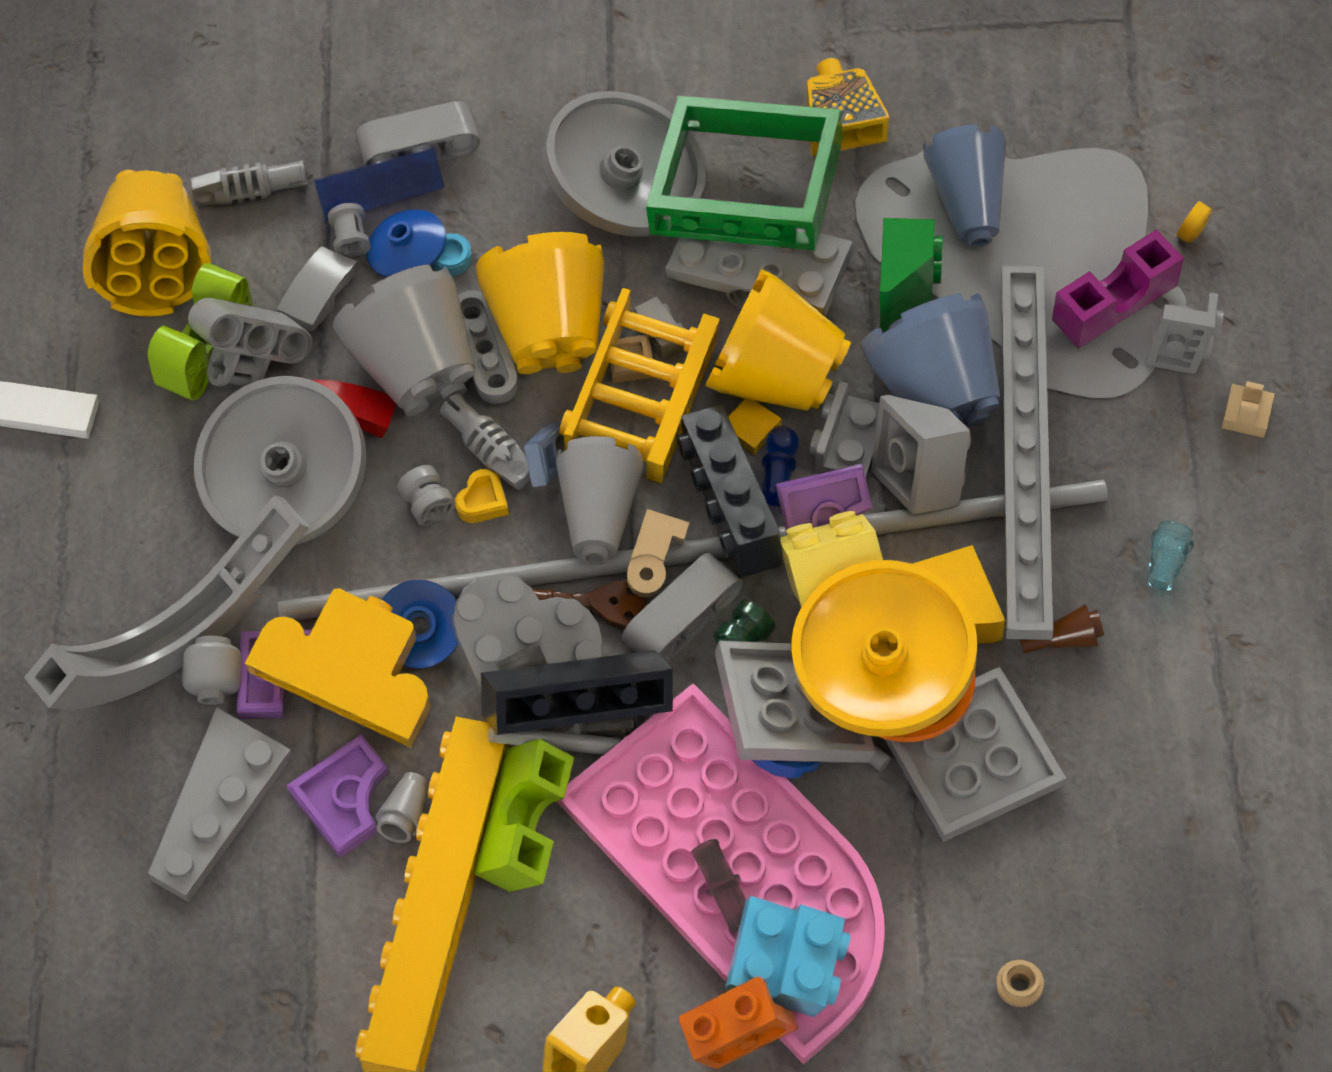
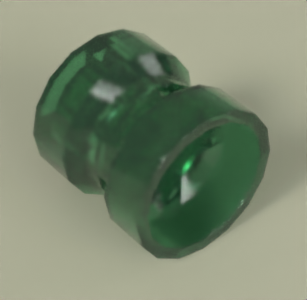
(748, 624)

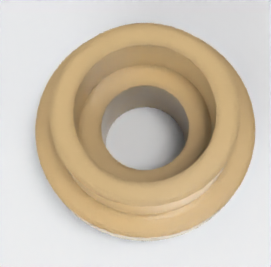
(1020, 970)

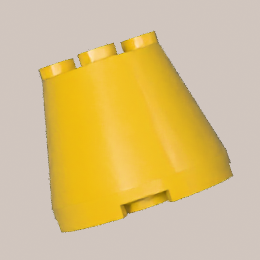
(145, 244)
(545, 299)
(779, 349)

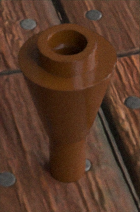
(1075, 629)

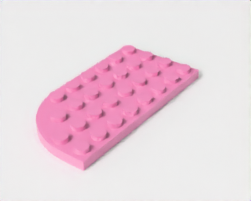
(684, 785)

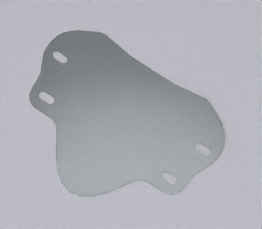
(1057, 212)

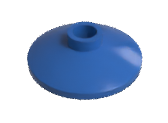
(406, 241)
(436, 604)

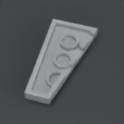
(219, 796)

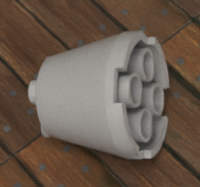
(410, 337)

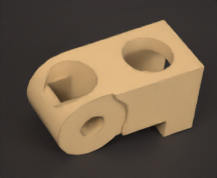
(646, 568)

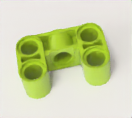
(182, 359)

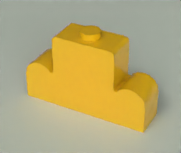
(348, 664)

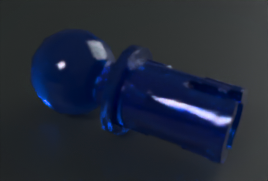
(778, 464)

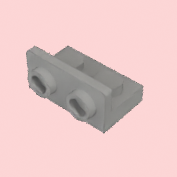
(1184, 336)
(847, 433)

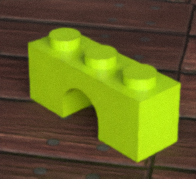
(528, 782)

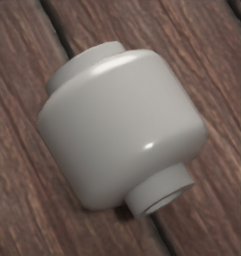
(212, 669)

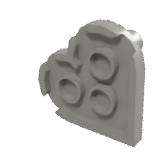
(504, 616)

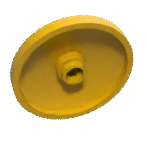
(884, 648)

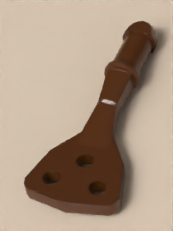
(598, 602)

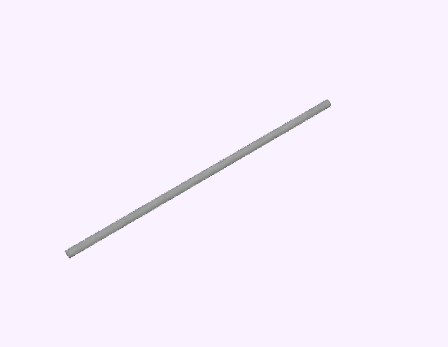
(691, 550)

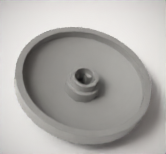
(606, 156)
(272, 426)

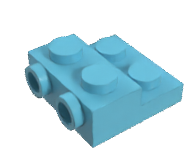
(791, 952)

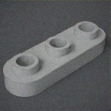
(492, 366)

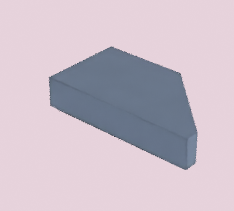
(542, 454)

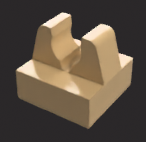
(1248, 409)

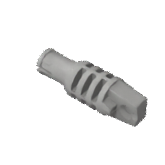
(261, 180)
(488, 442)

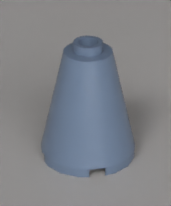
(969, 179)

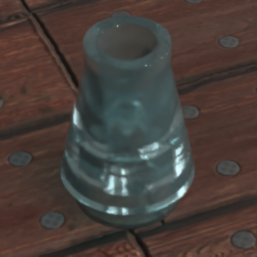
(1168, 553)

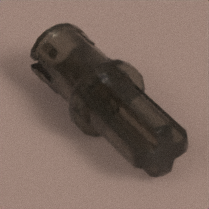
(721, 881)

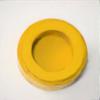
(1194, 222)

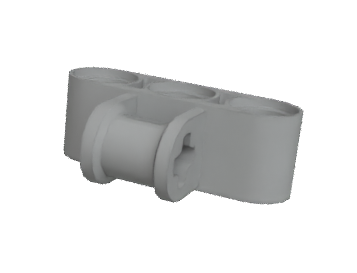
(246, 340)

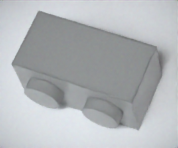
(655, 309)

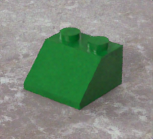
(908, 266)

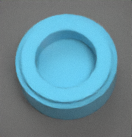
(456, 255)

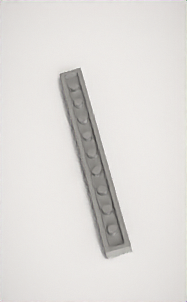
(1026, 455)

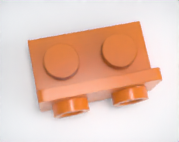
(735, 1024)

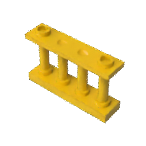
(684, 379)

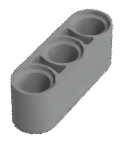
(445, 127)
(683, 608)

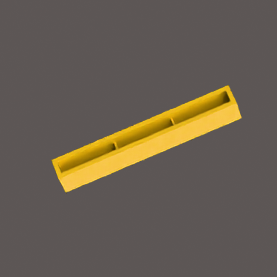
(435, 903)

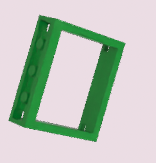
(736, 220)

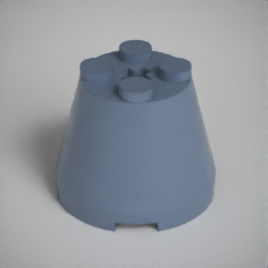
(939, 357)

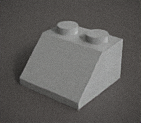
(920, 453)

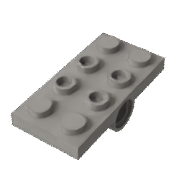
(735, 267)

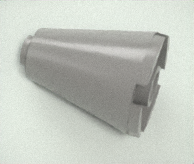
(597, 494)

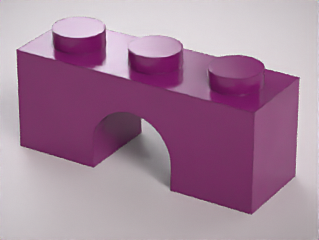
(1094, 306)

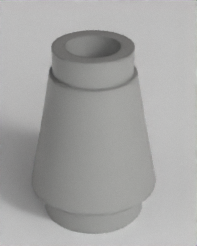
(402, 809)

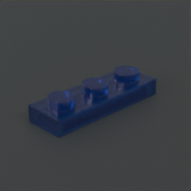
(381, 181)

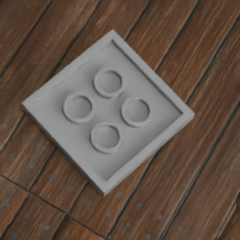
(773, 714)
(982, 763)

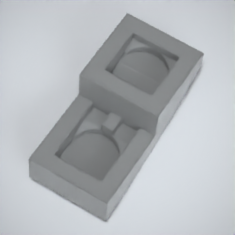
(315, 287)

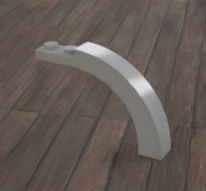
(145, 655)

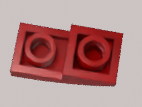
(370, 407)

